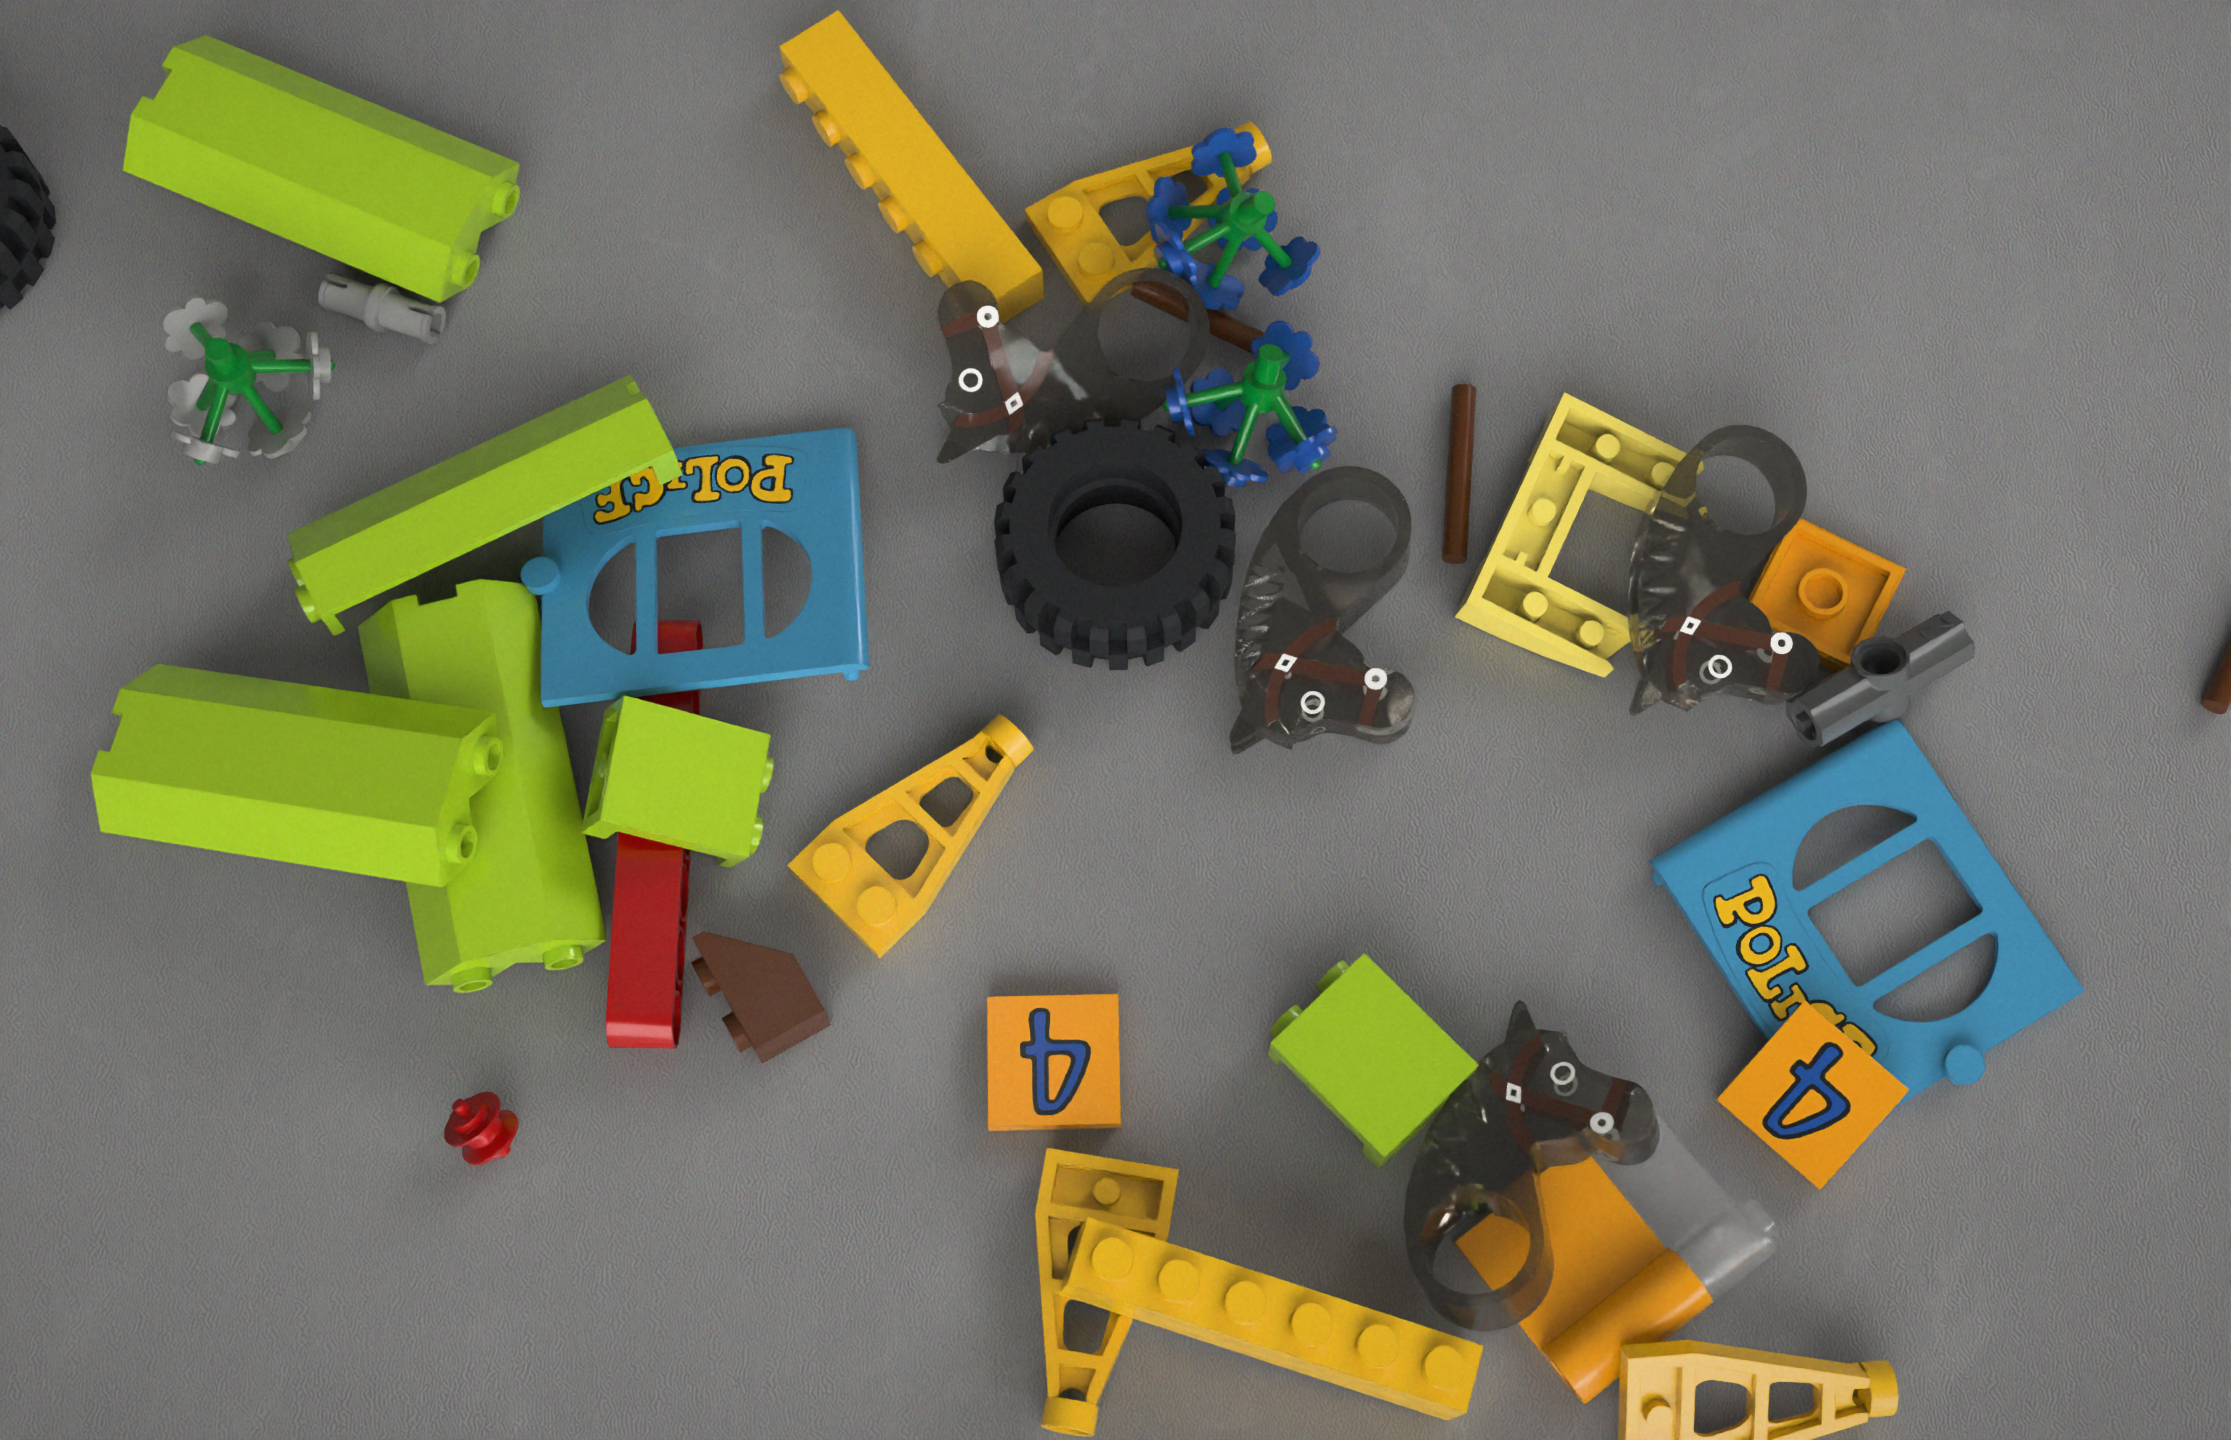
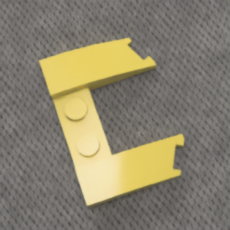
(1511, 585)

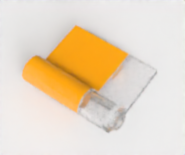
(1631, 1256)

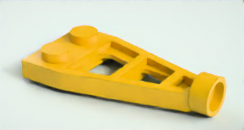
(1083, 244)
(858, 888)
(1070, 1191)
(1661, 1381)

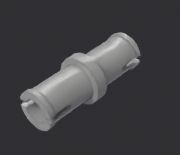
(381, 307)

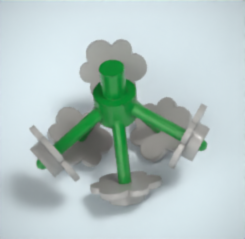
(232, 369)

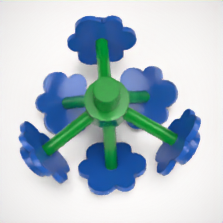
(1234, 222)
(1234, 406)

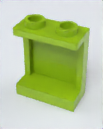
(678, 780)
(1371, 1056)

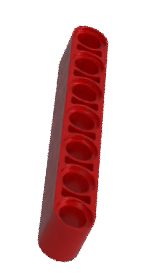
(651, 905)

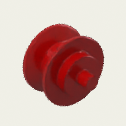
(481, 1128)

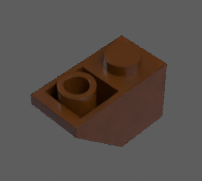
(765, 991)

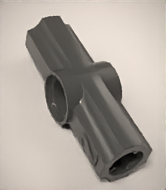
(1880, 679)

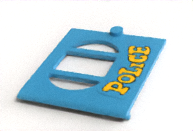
(784, 482)
(1742, 906)

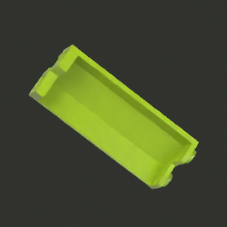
(320, 167)
(476, 498)
(297, 773)
(532, 873)

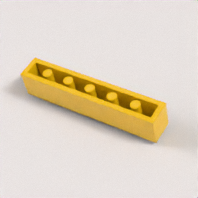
(906, 165)
(1271, 1320)

